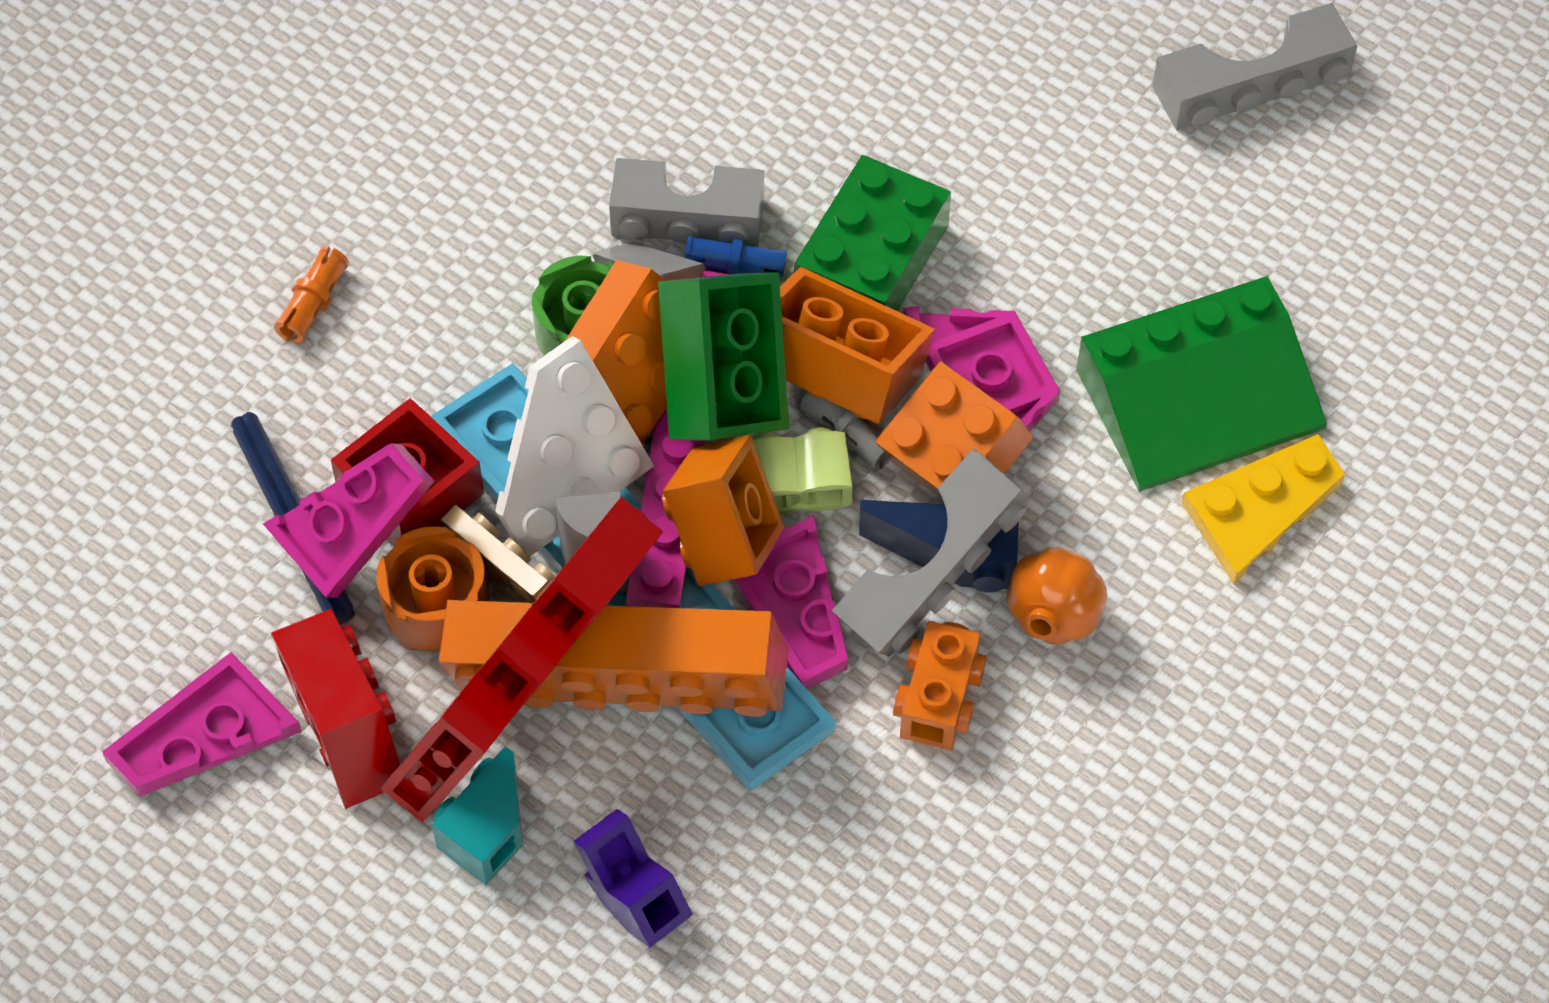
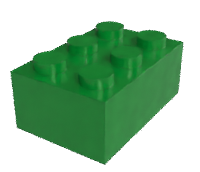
(878, 232)
(723, 356)

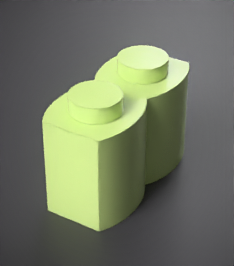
(806, 470)

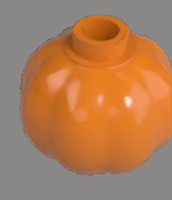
(1056, 595)

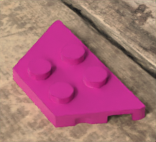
(994, 356)

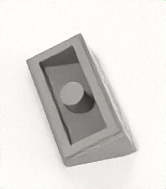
(663, 263)

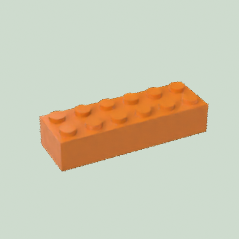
(638, 657)

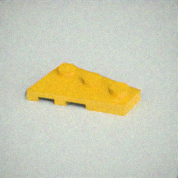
(1260, 502)

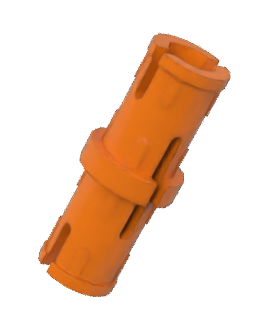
(311, 294)

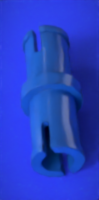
(735, 257)

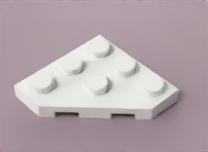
(565, 445)

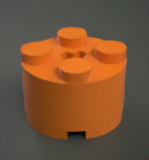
(419, 579)

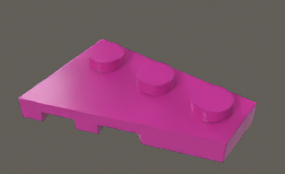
(348, 521)
(798, 595)
(201, 727)

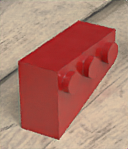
(340, 703)

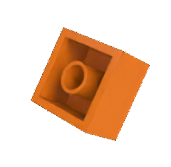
(945, 423)
(723, 510)

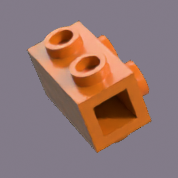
(943, 671)

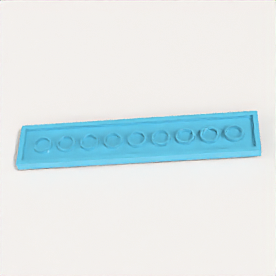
(748, 745)

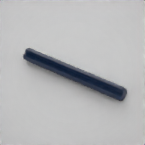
(279, 493)

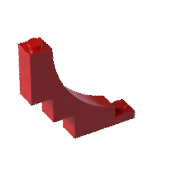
(522, 660)

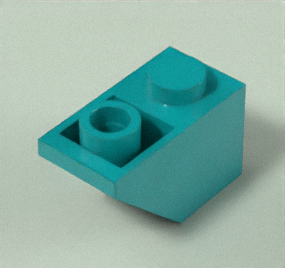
(484, 821)

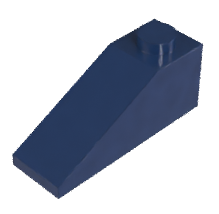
(919, 531)

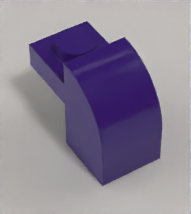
(629, 882)

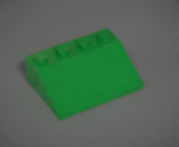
(1201, 383)

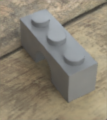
(648, 209)

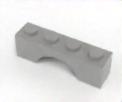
(1203, 86)
(978, 506)

